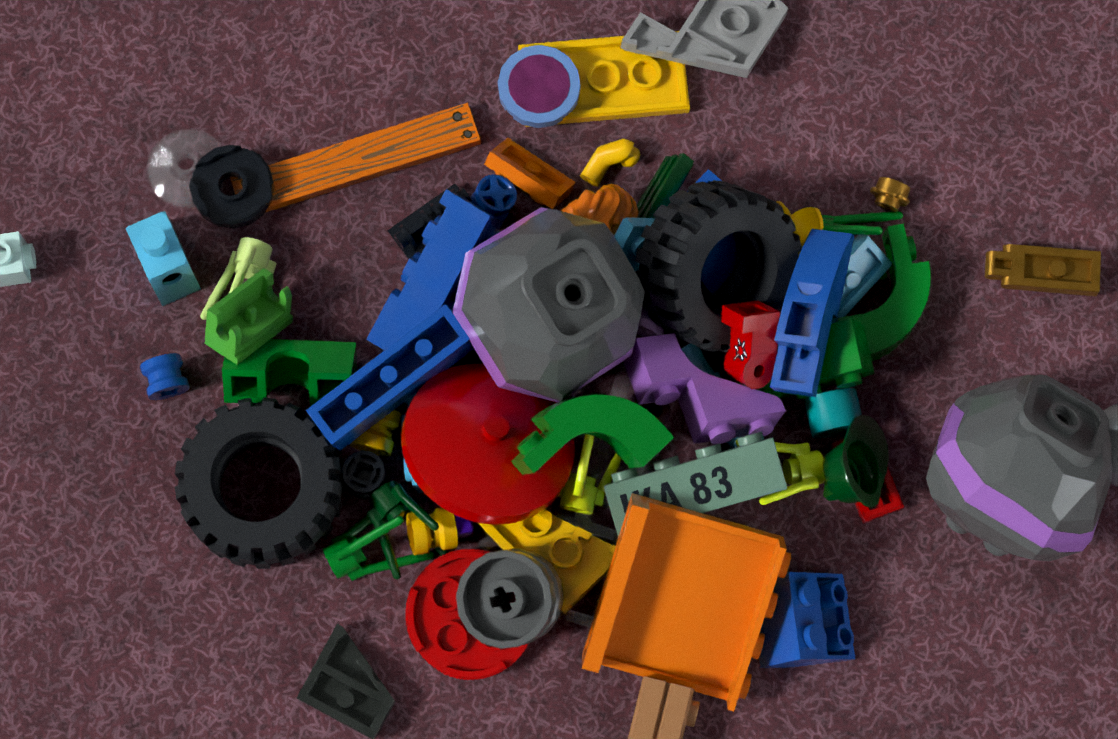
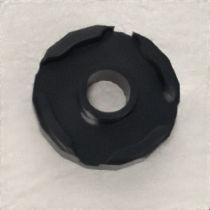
(240, 208)

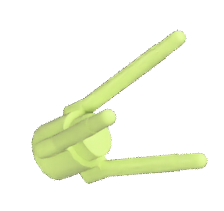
(248, 260)

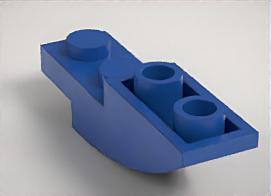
(808, 311)

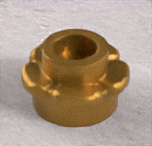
(890, 194)

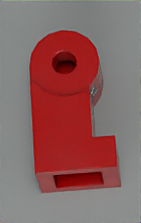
(751, 342)

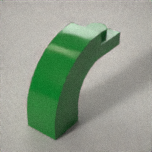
(909, 293)
(619, 422)

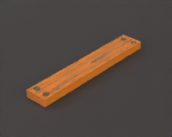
(370, 156)

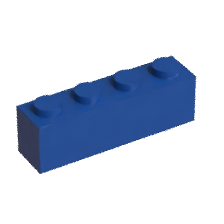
(390, 378)

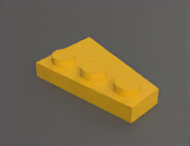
(574, 552)

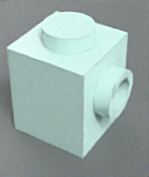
(15, 259)

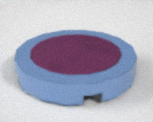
(539, 86)

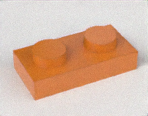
(529, 173)

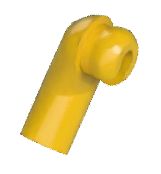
(615, 152)

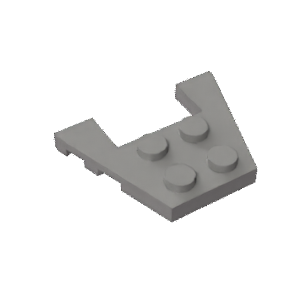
(715, 36)

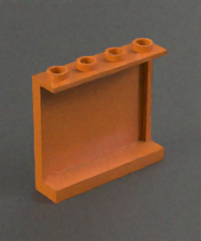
(686, 599)

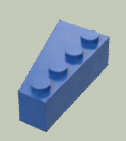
(435, 273)

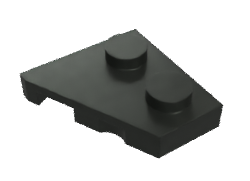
(347, 687)

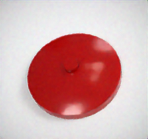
(462, 446)

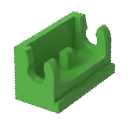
(248, 317)

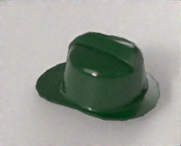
(858, 465)

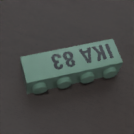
(703, 483)

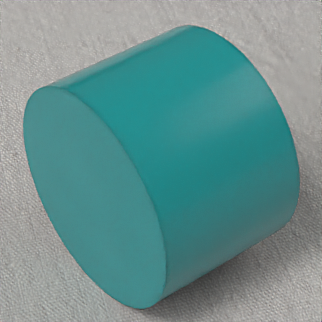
(832, 412)

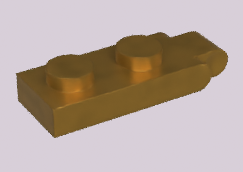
(1045, 269)

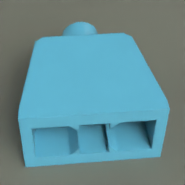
(162, 256)

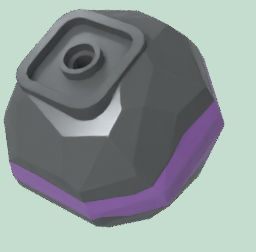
(549, 303)
(1023, 467)

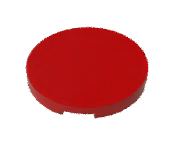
(437, 628)

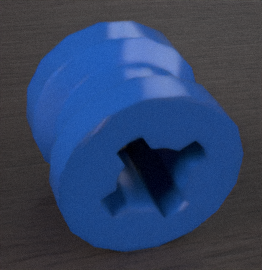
(498, 192)
(164, 376)

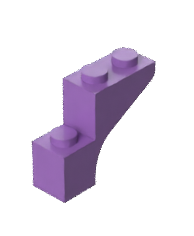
(711, 405)

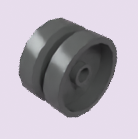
(484, 602)

